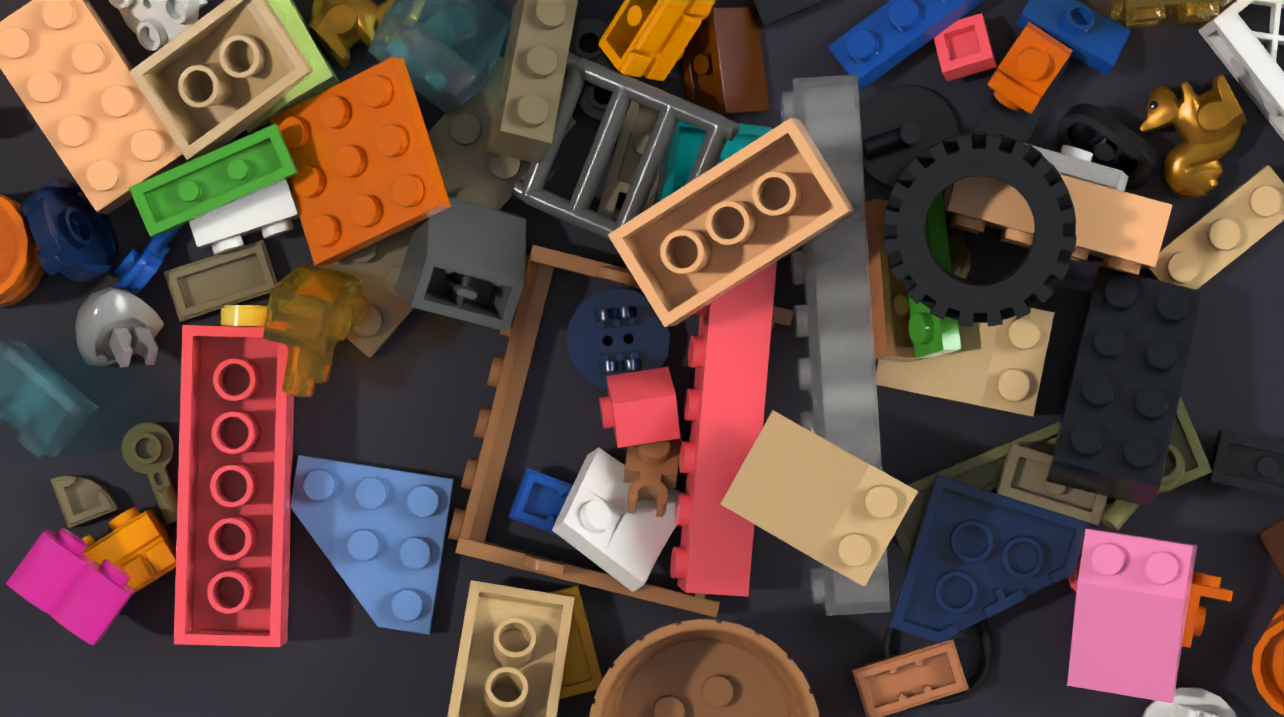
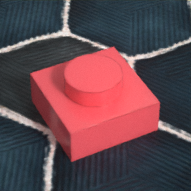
(965, 48)

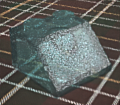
(445, 45)
(40, 401)

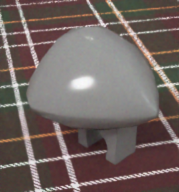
(114, 327)

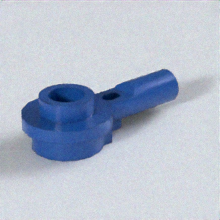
(138, 268)

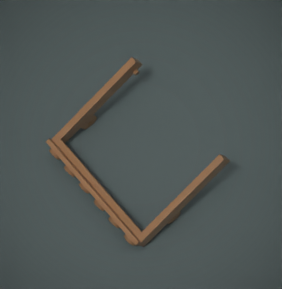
(496, 428)

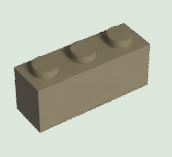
(532, 78)

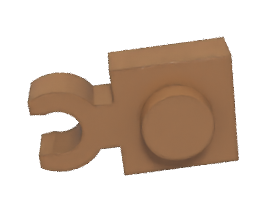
(651, 470)

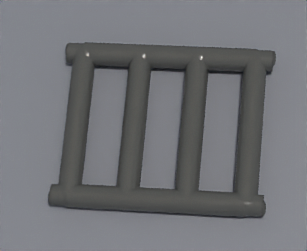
(625, 90)

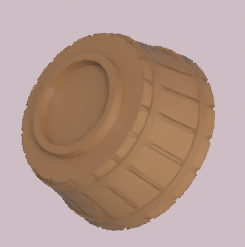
(704, 672)

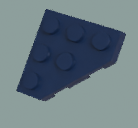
(979, 558)

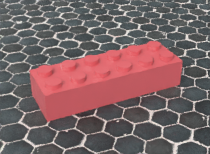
(233, 489)

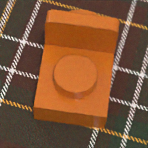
(1028, 69)
(1205, 586)

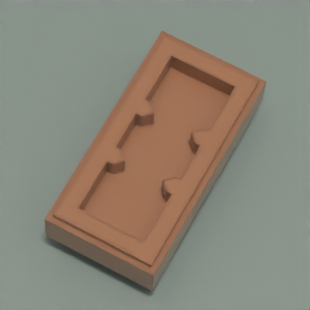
(910, 679)

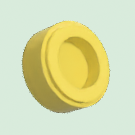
(244, 315)

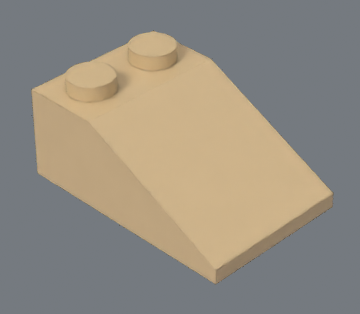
(221, 75)
(994, 369)
(819, 498)
(511, 652)

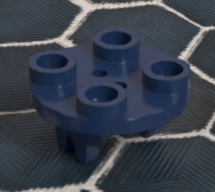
(615, 314)

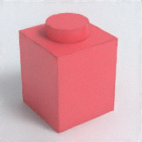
(641, 407)

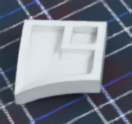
(603, 529)

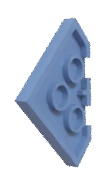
(379, 534)

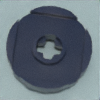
(68, 231)

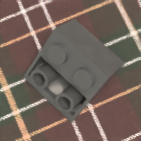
(466, 264)

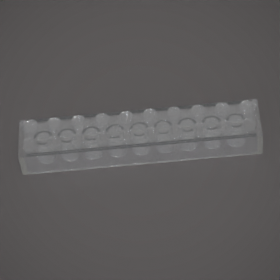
(838, 317)

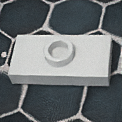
(1078, 164)

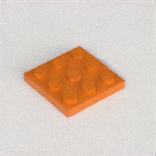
(361, 162)

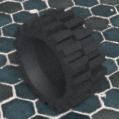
(966, 299)

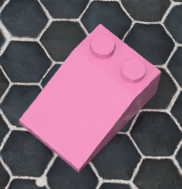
(1130, 614)

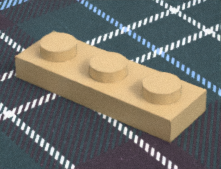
(1223, 232)

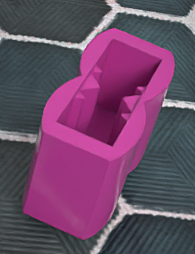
(72, 585)

